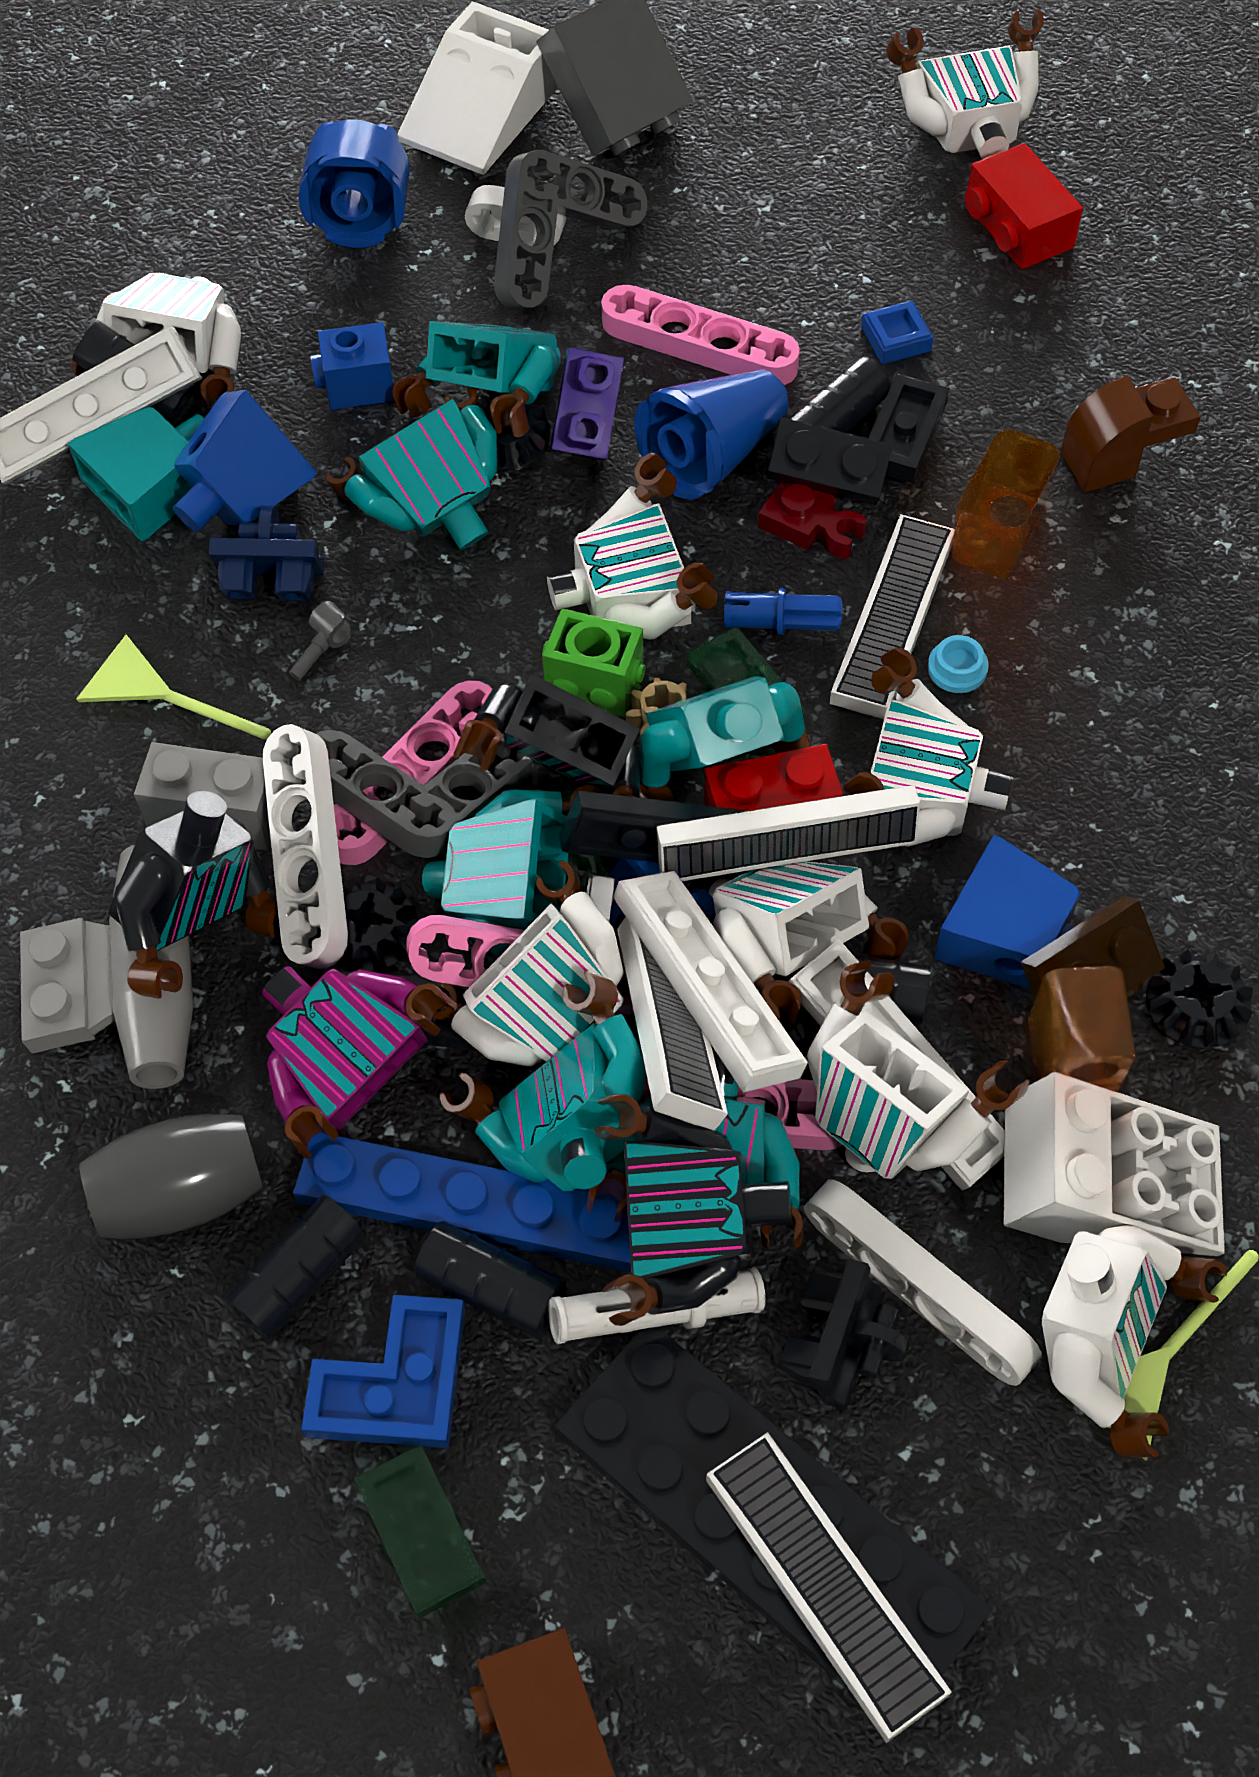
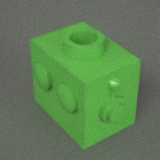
(595, 660)

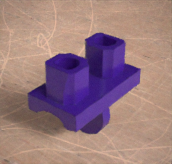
(586, 403)

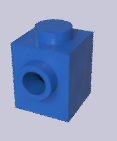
(353, 366)

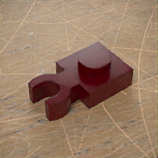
(806, 515)

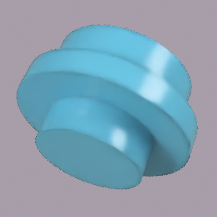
(958, 664)

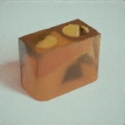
(1020, 469)
(1081, 1021)

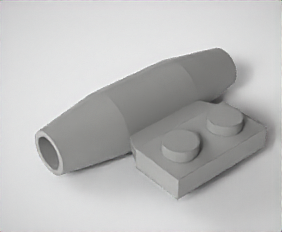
(79, 985)

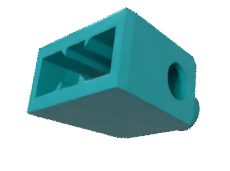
(134, 468)

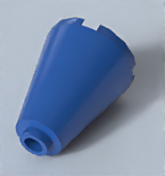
(709, 426)

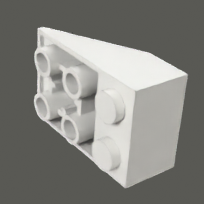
(479, 89)
(1109, 1161)

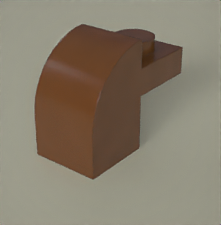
(1117, 422)

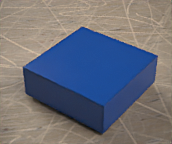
(897, 332)

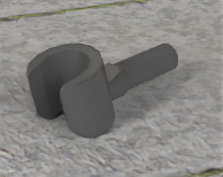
(331, 630)

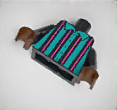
(557, 733)
(184, 879)
(685, 1210)

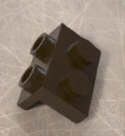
(1111, 937)

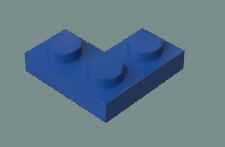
(403, 1398)

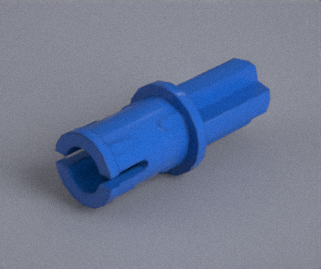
(782, 611)

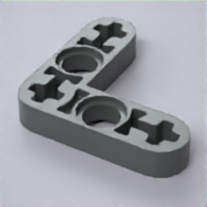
(541, 205)
(426, 803)

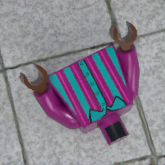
(341, 1043)

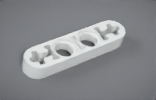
(313, 842)
(923, 1283)

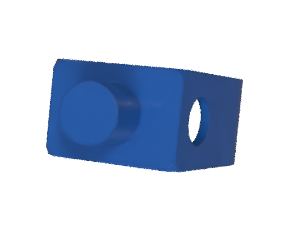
(237, 464)
(1006, 914)

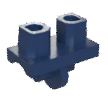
(267, 549)

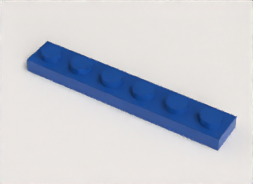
(480, 1199)

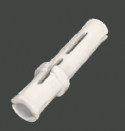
(589, 1313)

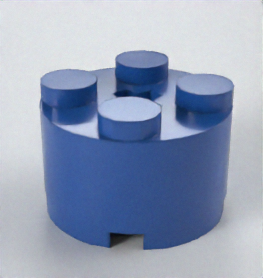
(354, 182)

